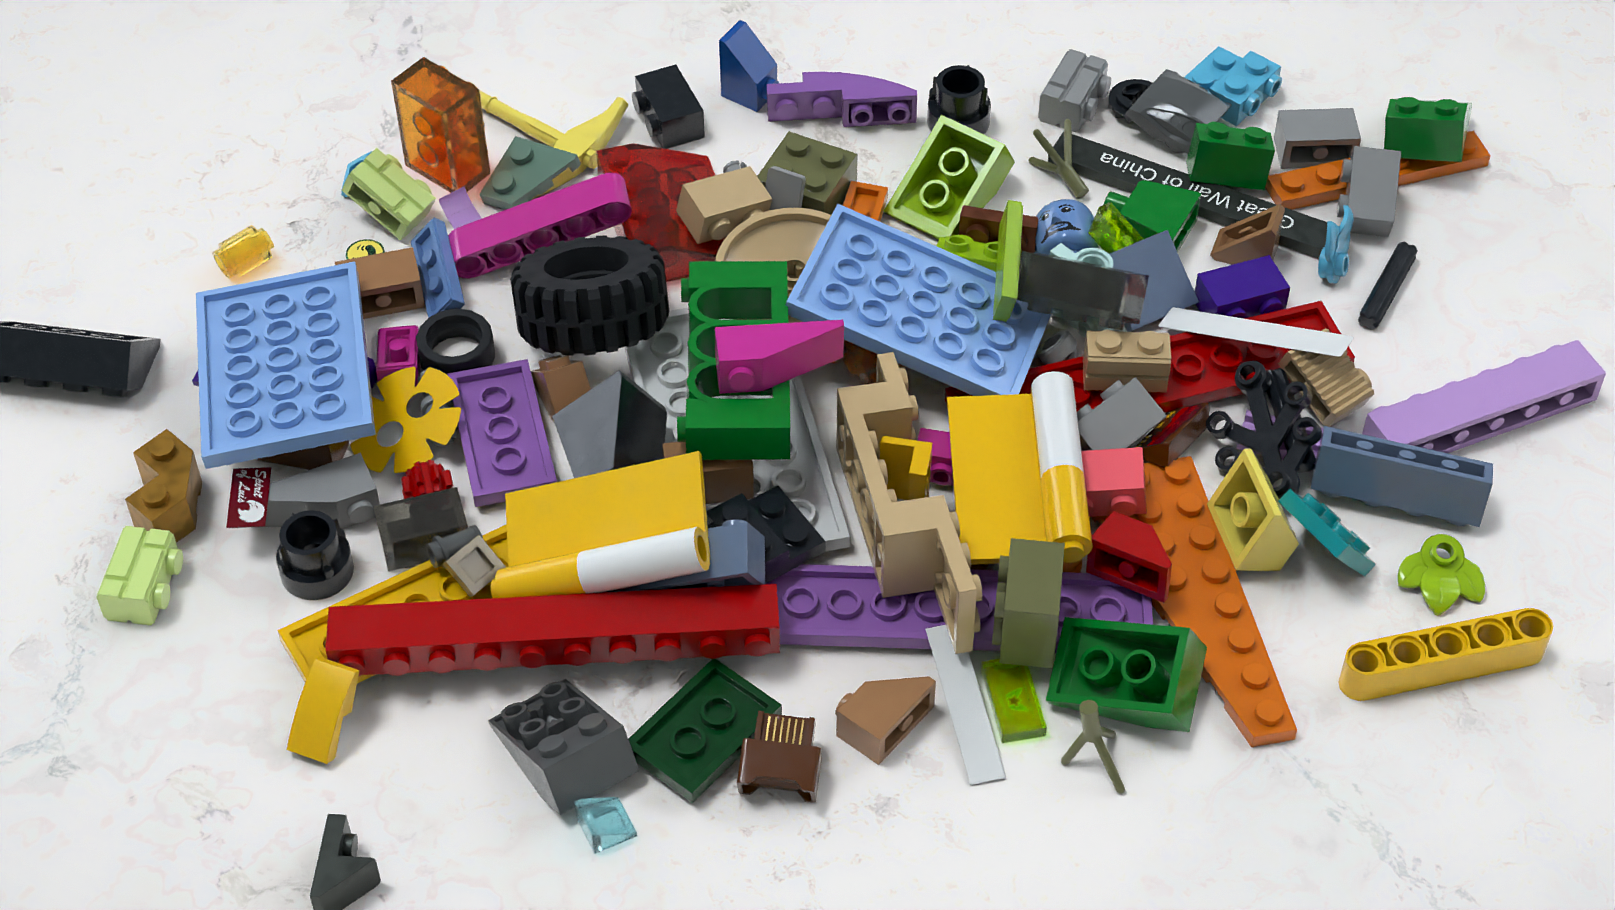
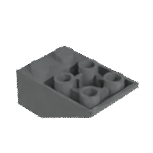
(565, 744)

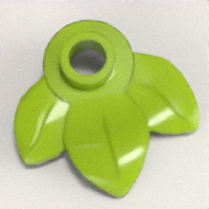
(1441, 578)

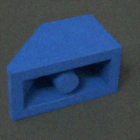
(745, 67)

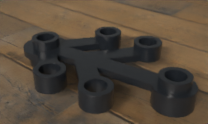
(1268, 436)

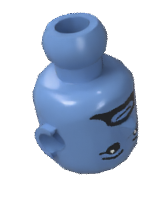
(1065, 223)

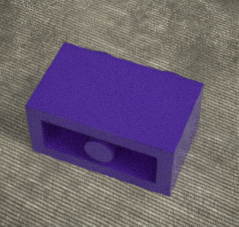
(1242, 289)

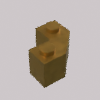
(169, 487)

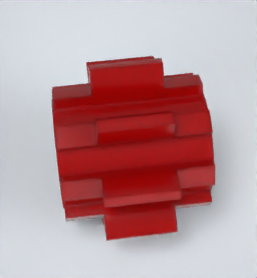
(425, 479)

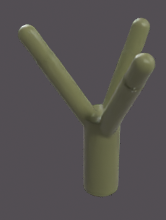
(1063, 168)
(1093, 733)

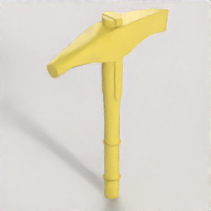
(580, 140)

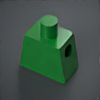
(1159, 208)

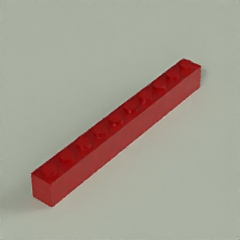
(555, 630)

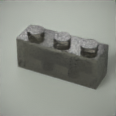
(1081, 289)

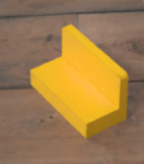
(907, 466)

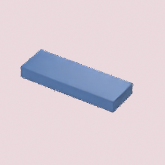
(437, 268)

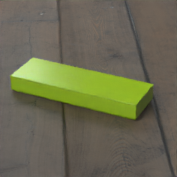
(1008, 261)

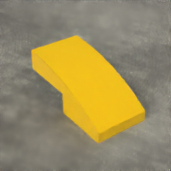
(321, 708)

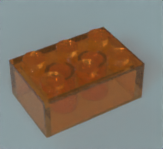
(441, 126)

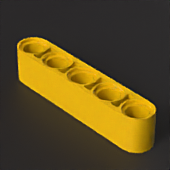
(1445, 654)

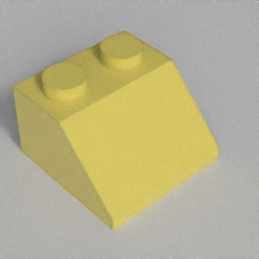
(1252, 518)

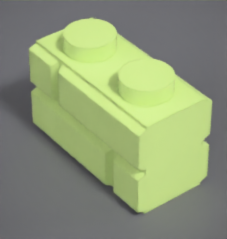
(389, 193)
(139, 575)

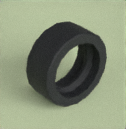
(455, 324)

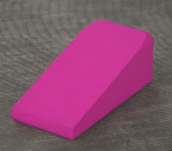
(397, 351)

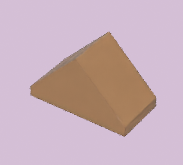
(1250, 237)

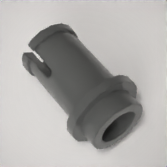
(443, 548)

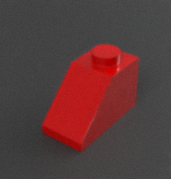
(1130, 556)

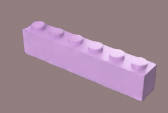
(1492, 401)

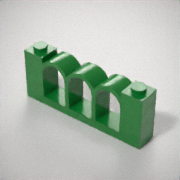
(732, 426)

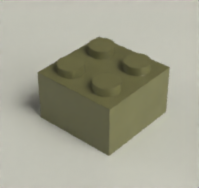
(825, 167)
(1028, 602)

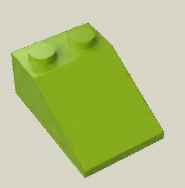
(949, 172)

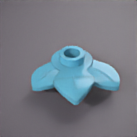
(1334, 256)

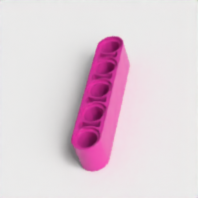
(539, 223)

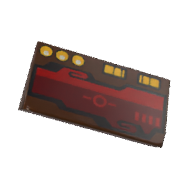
(1174, 434)

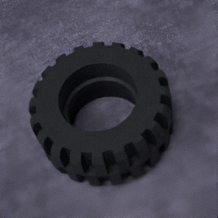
(590, 295)

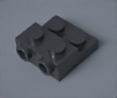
(787, 532)

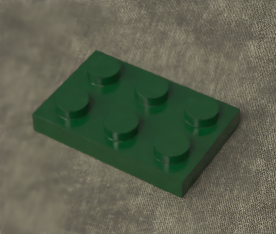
(701, 729)

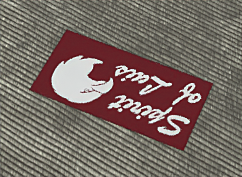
(249, 497)

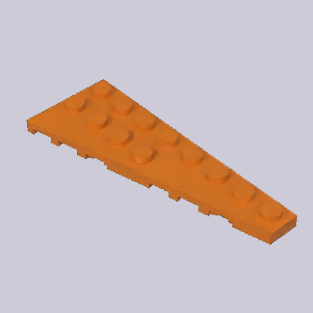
(1212, 603)

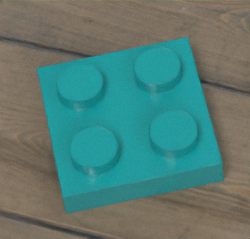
(1329, 531)

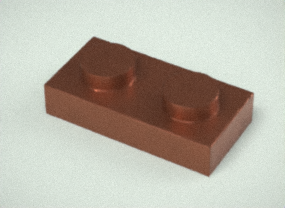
(983, 226)

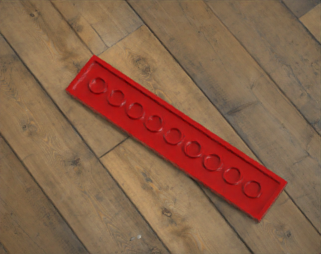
(1200, 363)

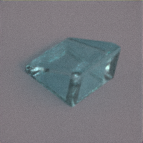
(604, 822)

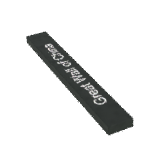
(1216, 202)

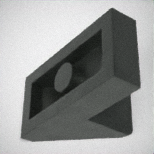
(339, 874)

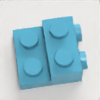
(1238, 81)

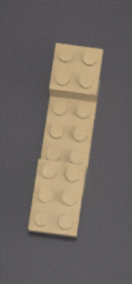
(908, 541)

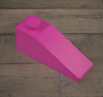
(769, 354)

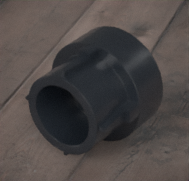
(960, 96)
(313, 556)

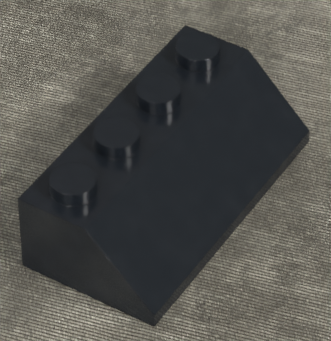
(75, 357)

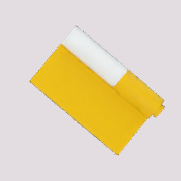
(1019, 470)
(606, 530)

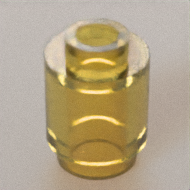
(243, 251)

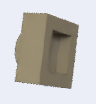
(474, 565)

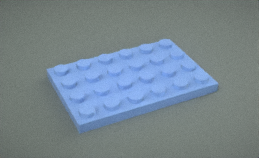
(916, 303)
(282, 365)

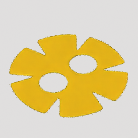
(435, 425)

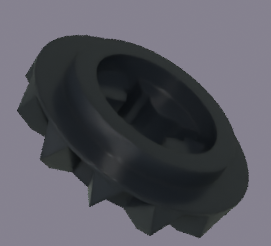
(1125, 94)

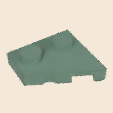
(525, 173)

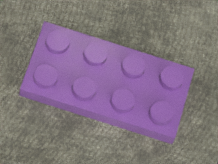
(501, 431)

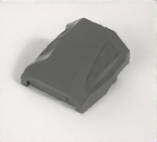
(1173, 108)

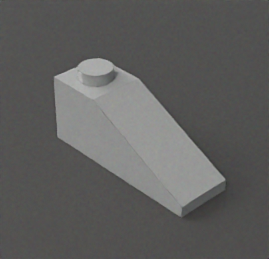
(337, 489)

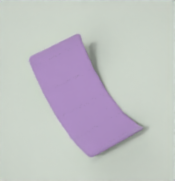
(459, 208)

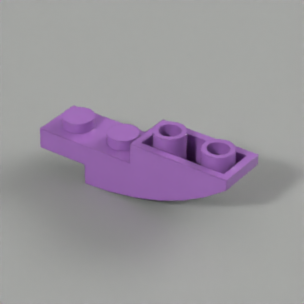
(854, 97)

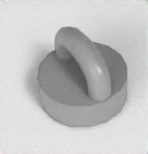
(1058, 348)

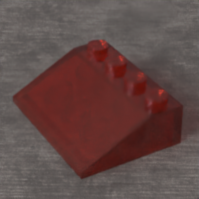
(654, 188)

